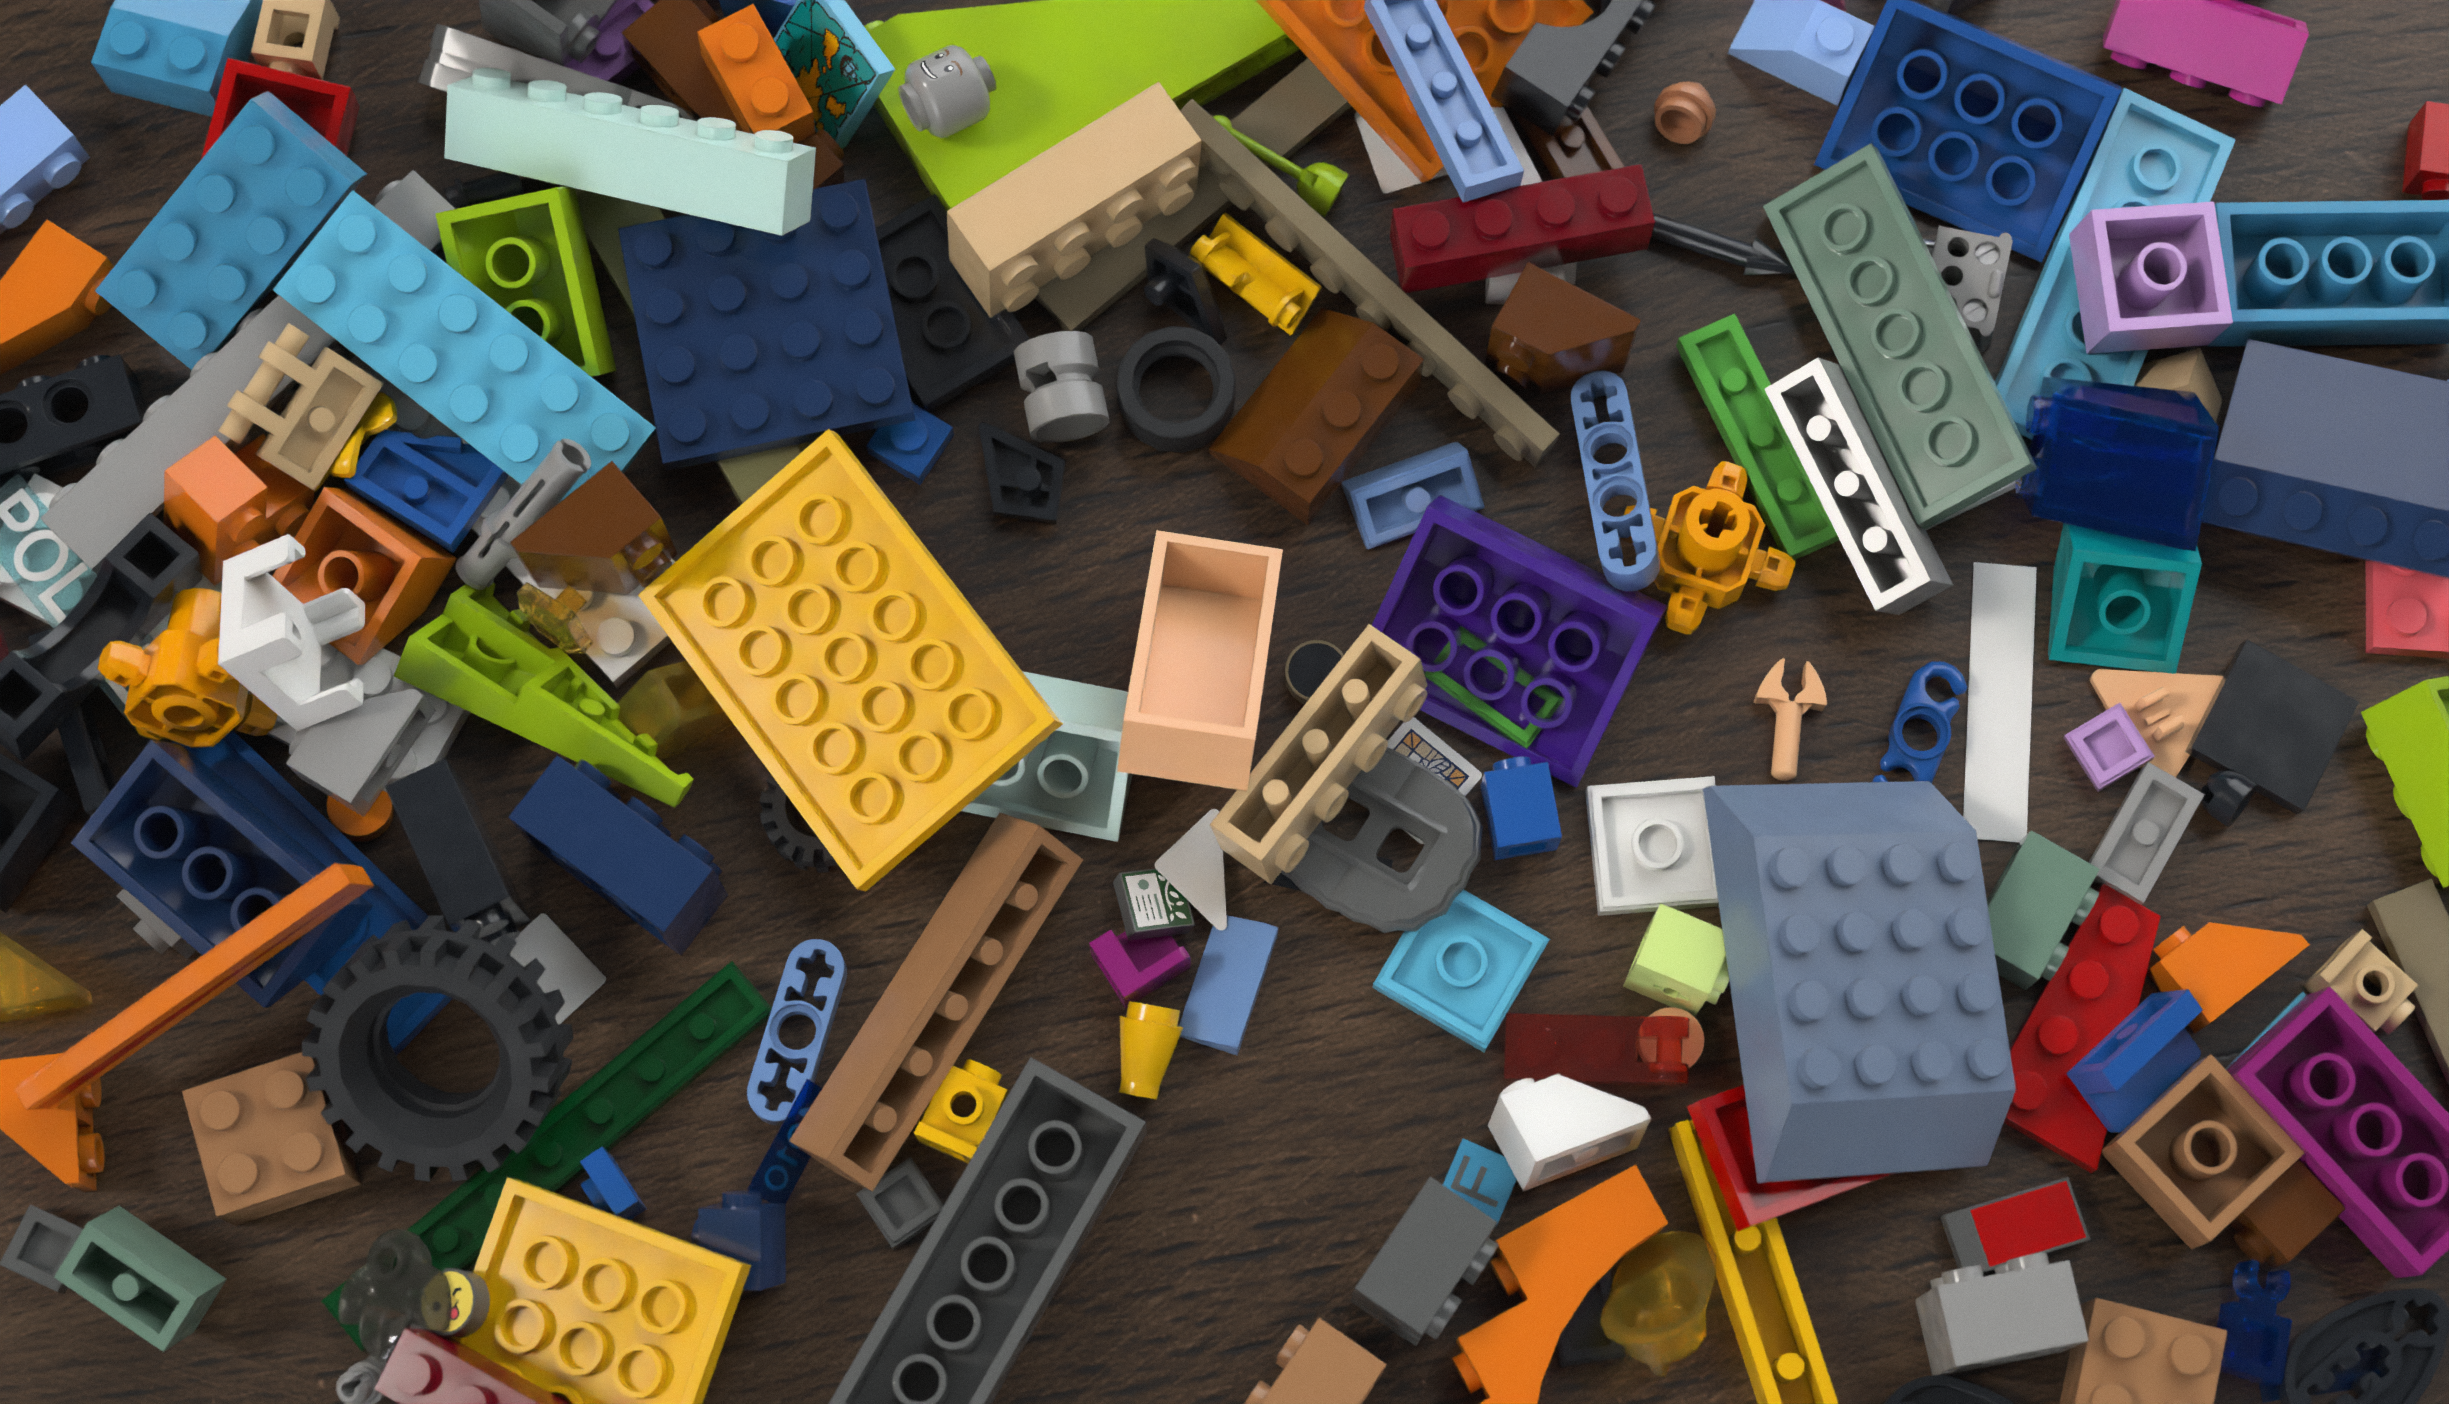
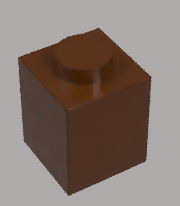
(2285, 1217)

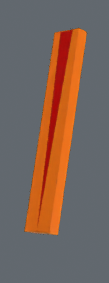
(193, 986)

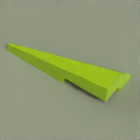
(503, 673)

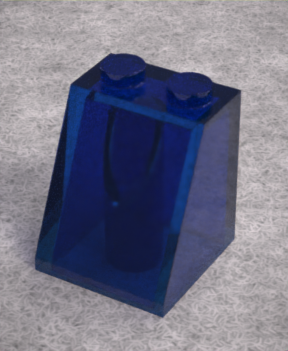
(2120, 459)

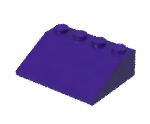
(1533, 615)

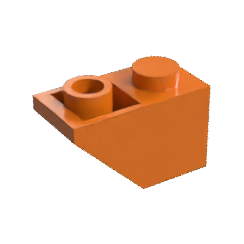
(55, 1137)

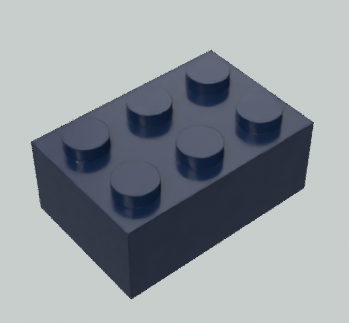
(621, 852)

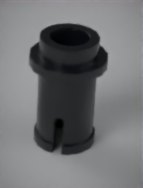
(483, 189)

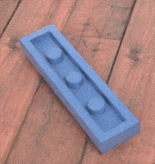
(1446, 96)

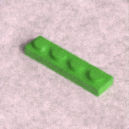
(1734, 393)

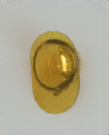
(1662, 1299)

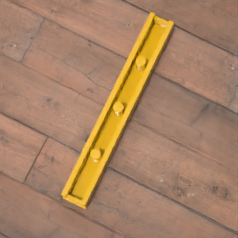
(1756, 1289)

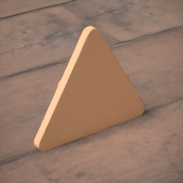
(2161, 706)

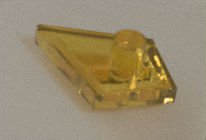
(556, 617)

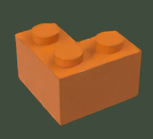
(231, 502)

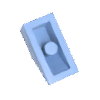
(1803, 44)

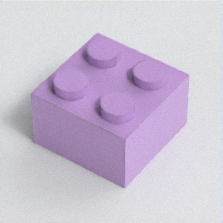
(2150, 277)

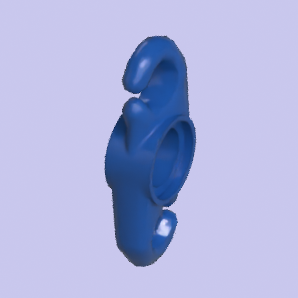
(1919, 705)

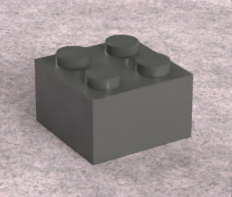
(1423, 1263)

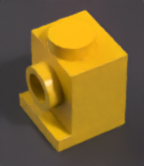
(962, 1135)

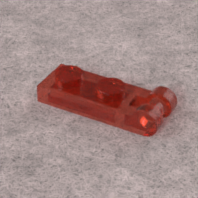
(1595, 1048)

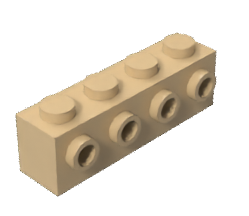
(1321, 754)

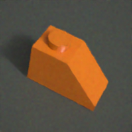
(2221, 964)

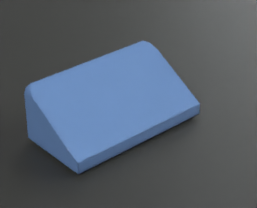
(1394, 497)
(1228, 984)

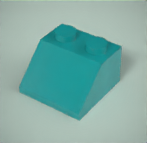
(2120, 601)

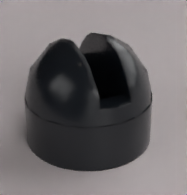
(2227, 795)

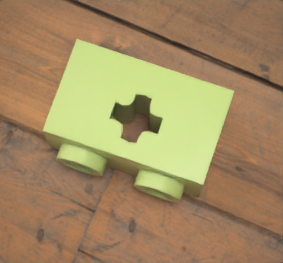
(1680, 961)

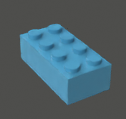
(231, 230)
(2336, 272)

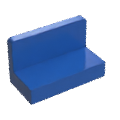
(2138, 1058)

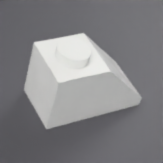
(1562, 1128)

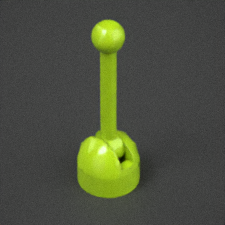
(1316, 184)

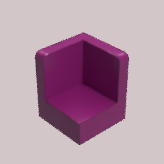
(1138, 965)

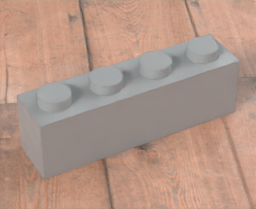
(1857, 487)

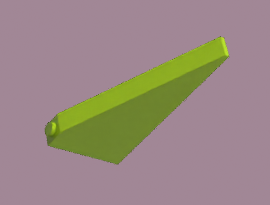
(1065, 68)

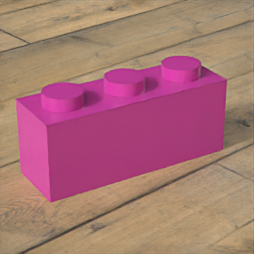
(2210, 42)

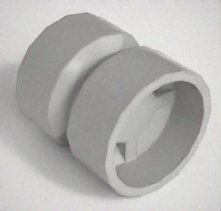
(1059, 376)

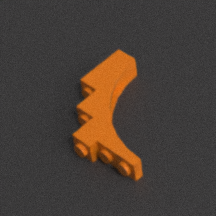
(1553, 1268)

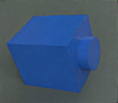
(1520, 808)

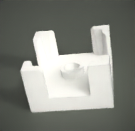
(276, 640)

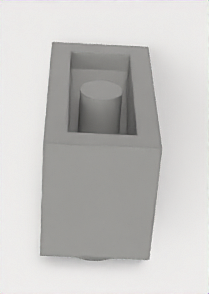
(361, 748)

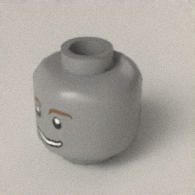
(947, 91)

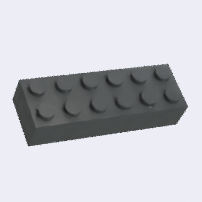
(997, 1247)

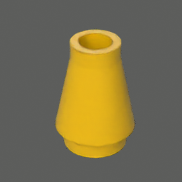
(1146, 1047)

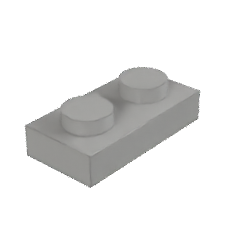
(2144, 832)

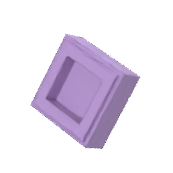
(2108, 747)

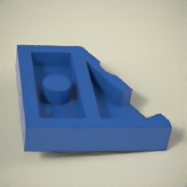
(428, 483)

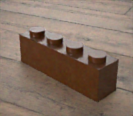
(669, 53)

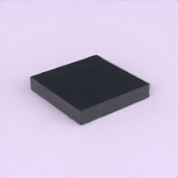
(2272, 726)

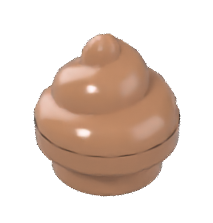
(1684, 112)

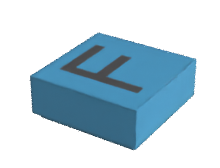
(1481, 1178)

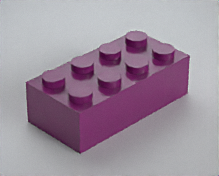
(2362, 1127)

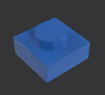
(912, 445)
(609, 1187)

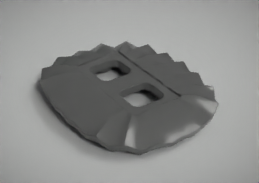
(1356, 884)

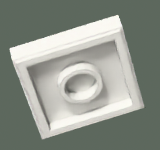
(1651, 846)

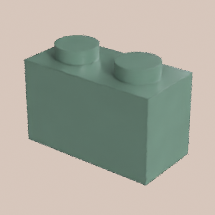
(2033, 907)
(140, 1278)

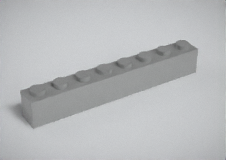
(130, 471)

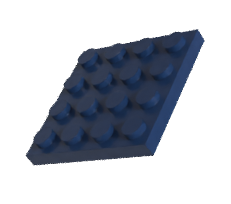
(765, 333)

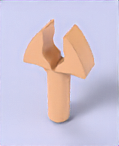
(1789, 715)

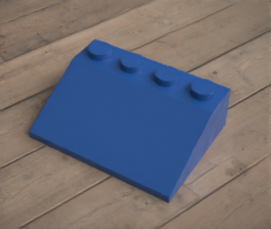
(1972, 123)

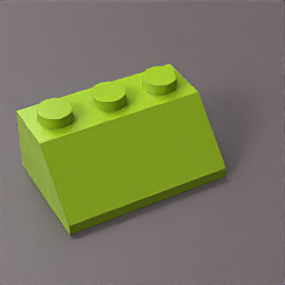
(537, 266)
(2413, 742)

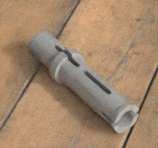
(533, 500)

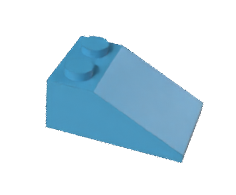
(174, 48)

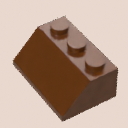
(1319, 411)

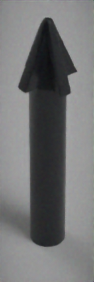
(1754, 257)

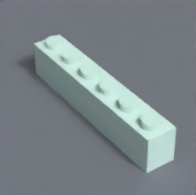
(630, 151)

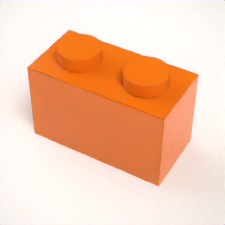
(755, 76)

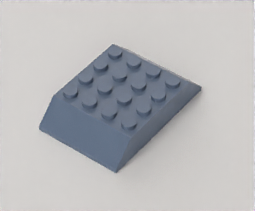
(1860, 978)

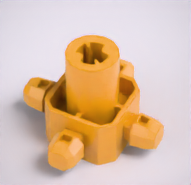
(1711, 549)
(177, 680)

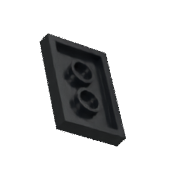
(939, 322)

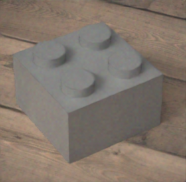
(2001, 1317)

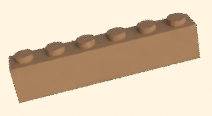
(936, 1000)

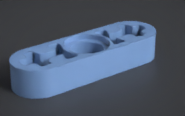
(797, 981)

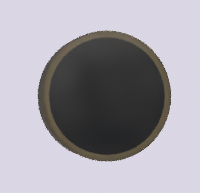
(1309, 667)

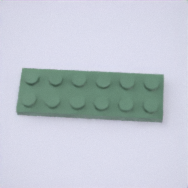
(1899, 337)

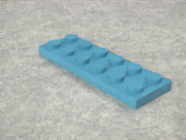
(2140, 160)
(454, 347)

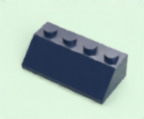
(209, 863)

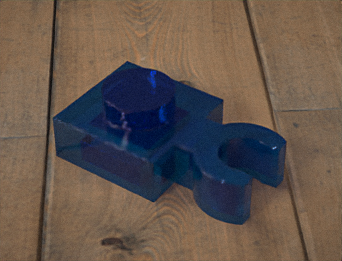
(2255, 1334)

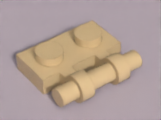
(316, 418)

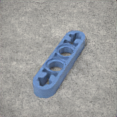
(1615, 479)

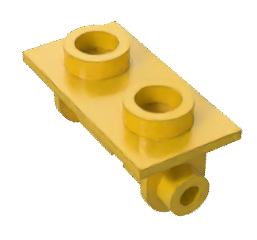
(1256, 273)

